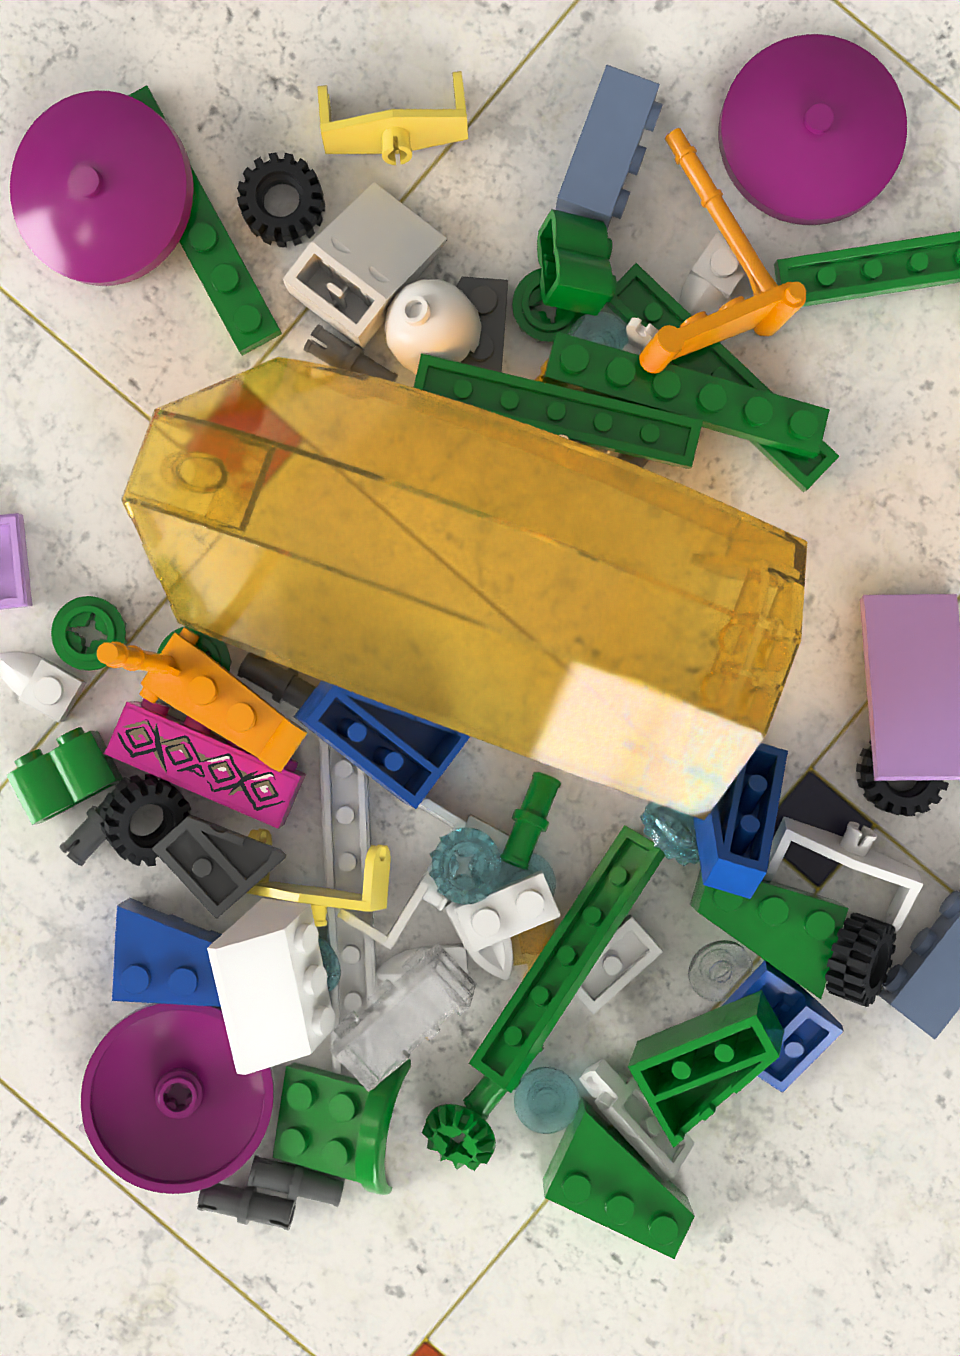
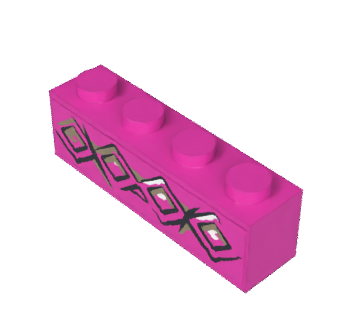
(203, 762)

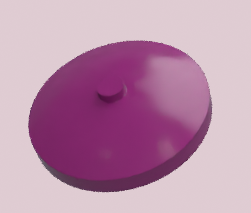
(812, 129)
(101, 188)
(169, 1101)

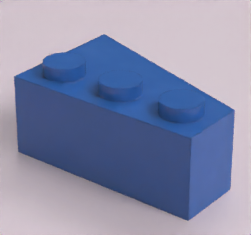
(382, 741)
(740, 828)
(161, 958)

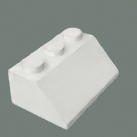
(272, 985)

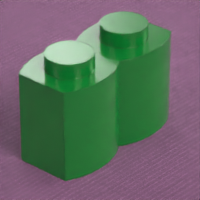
(575, 263)
(63, 776)

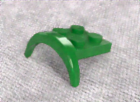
(337, 1124)

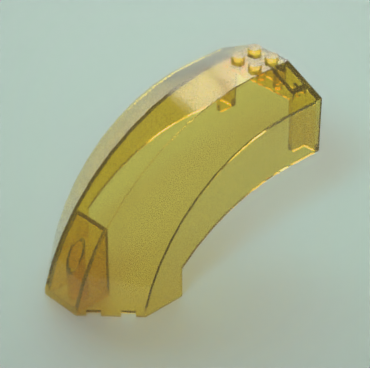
(474, 574)

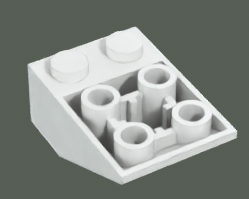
(363, 263)

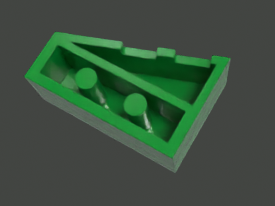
(779, 925)
(705, 1061)
(614, 1186)

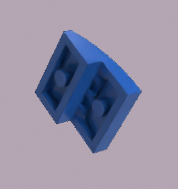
(806, 1023)

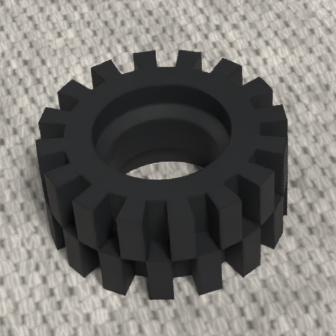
(273, 173)
(893, 801)
(126, 802)
(860, 959)

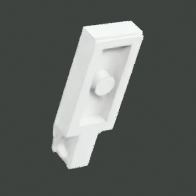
(633, 1117)

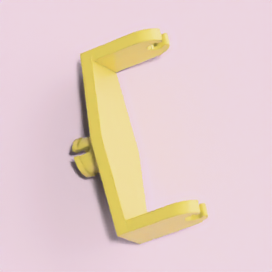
(394, 129)
(374, 886)

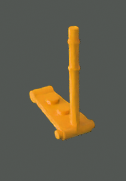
(763, 312)
(210, 695)

